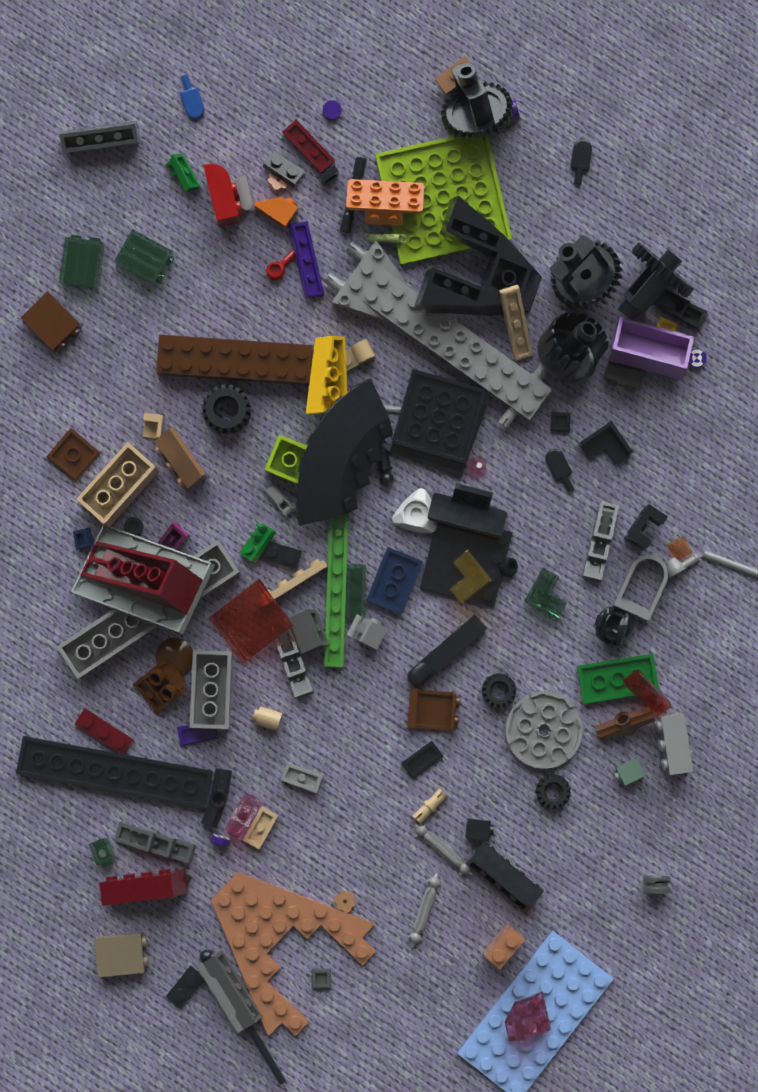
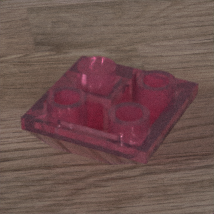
(527, 1018)

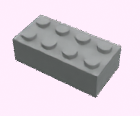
(211, 689)

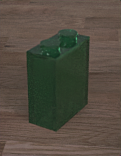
(144, 258)
(82, 262)

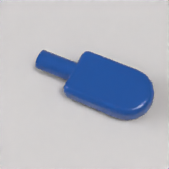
(191, 99)

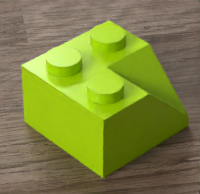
(285, 459)

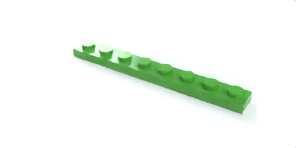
(336, 591)

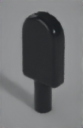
(581, 159)
(559, 467)

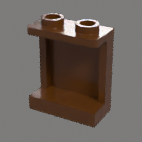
(51, 322)
(433, 709)

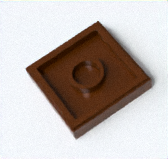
(73, 454)

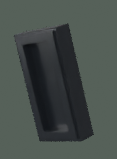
(422, 759)

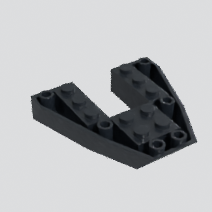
(506, 268)

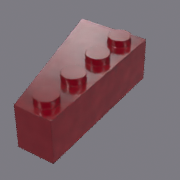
(143, 887)

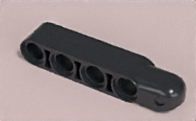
(446, 651)

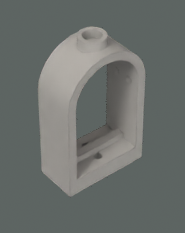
(633, 608)

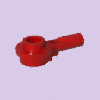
(275, 270)

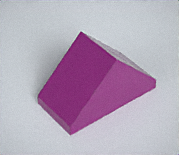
(174, 536)

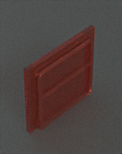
(251, 621)

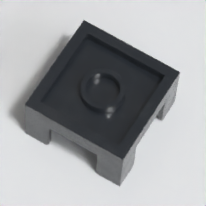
(648, 513)

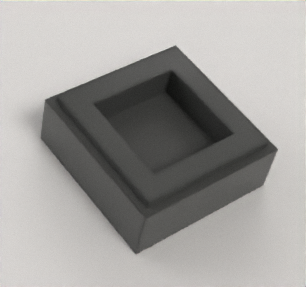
(321, 978)

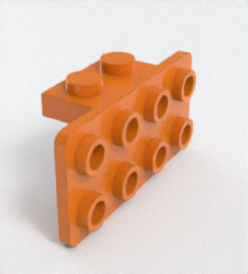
(384, 200)

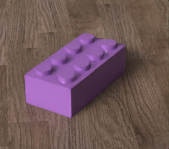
(651, 348)

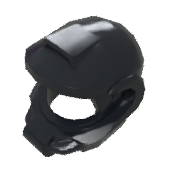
(614, 626)

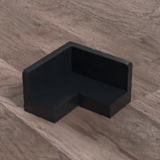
(609, 439)

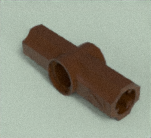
(625, 723)

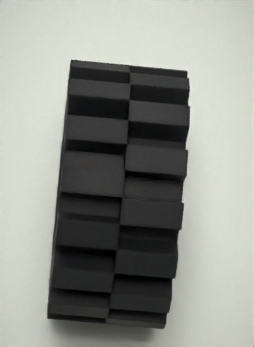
(510, 693)
(541, 791)

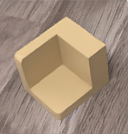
(153, 425)

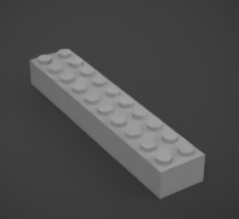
(119, 630)

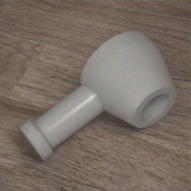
(675, 566)

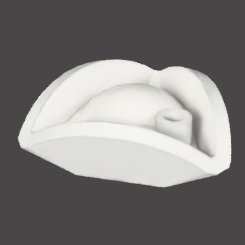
(414, 512)

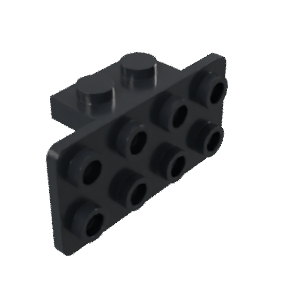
(468, 511)

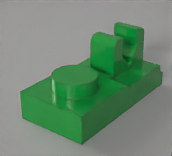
(183, 171)
(257, 542)

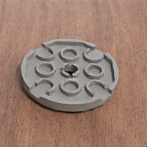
(563, 735)

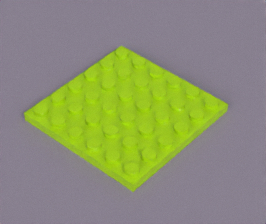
(446, 170)

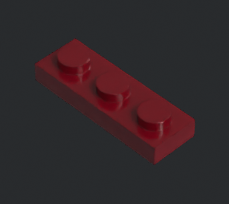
(308, 146)
(103, 731)

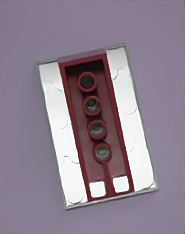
(143, 579)

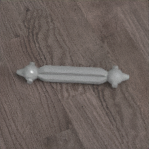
(442, 849)
(424, 910)

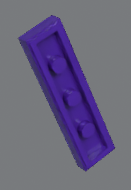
(306, 259)

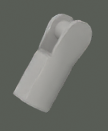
(244, 193)
(278, 498)

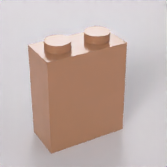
(503, 945)

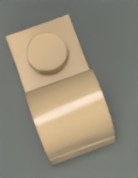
(359, 354)

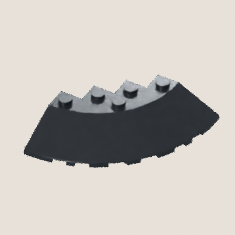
(339, 454)

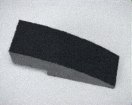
(681, 309)

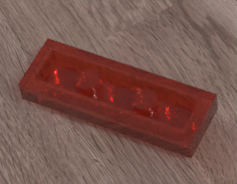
(647, 693)

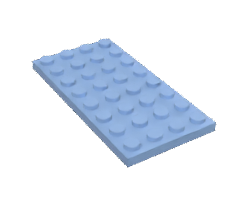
(569, 989)

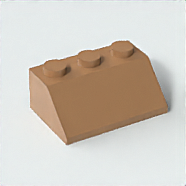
(180, 459)

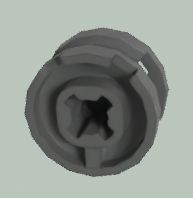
(656, 884)

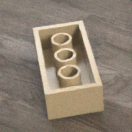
(118, 484)

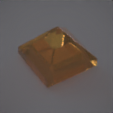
(679, 548)

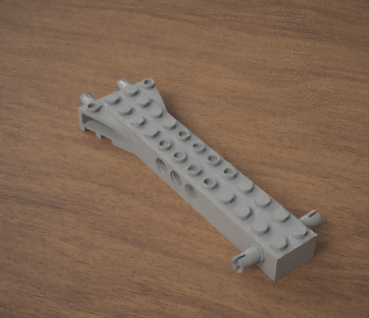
(382, 294)

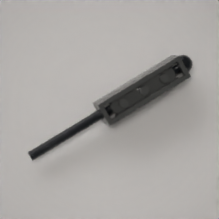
(235, 1001)

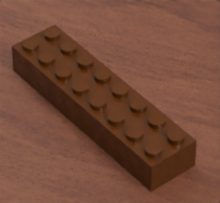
(234, 360)

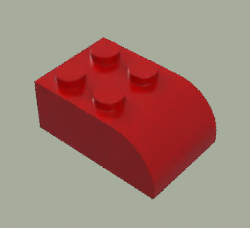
(223, 195)

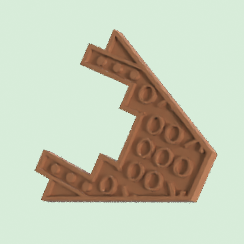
(257, 917)

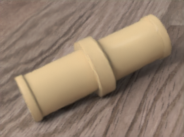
(430, 806)

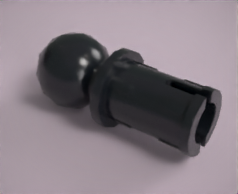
(386, 479)

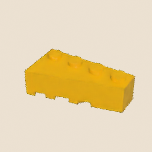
(328, 374)

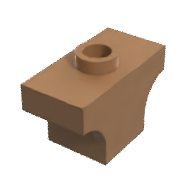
(446, 81)

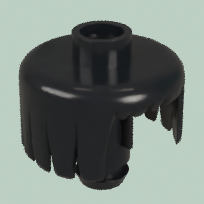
(572, 347)

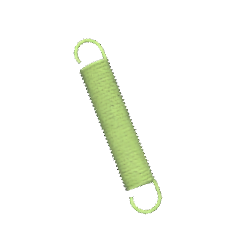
(393, 238)

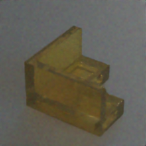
(474, 577)

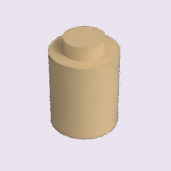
(267, 718)

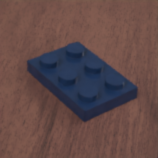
(394, 580)

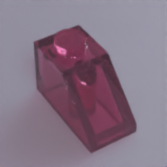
(242, 816)

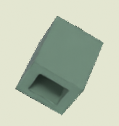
(629, 772)

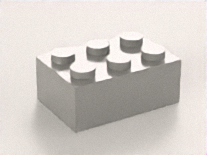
(673, 744)

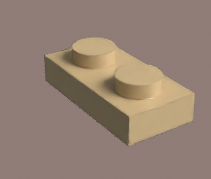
(260, 827)

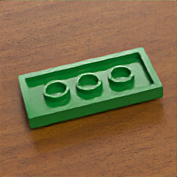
(605, 679)

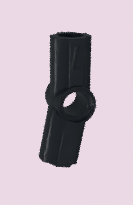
(220, 785)

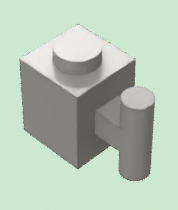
(368, 631)

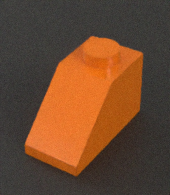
(278, 209)

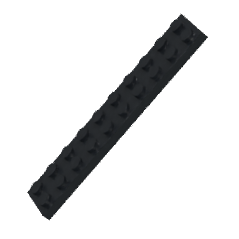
(114, 772)

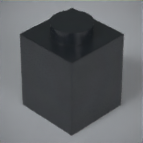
(479, 829)

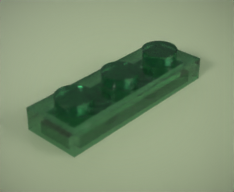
(355, 591)

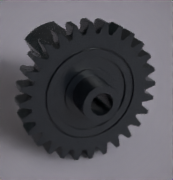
(476, 107)
(579, 263)
(653, 281)

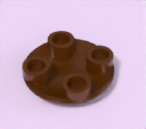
(176, 652)

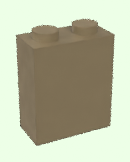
(121, 954)

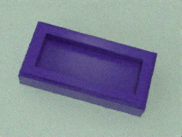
(195, 735)

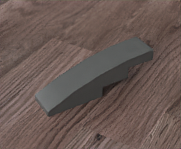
(600, 541)
(293, 665)
(155, 842)

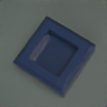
(83, 538)

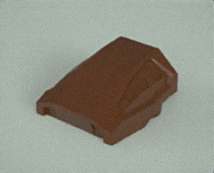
(161, 686)

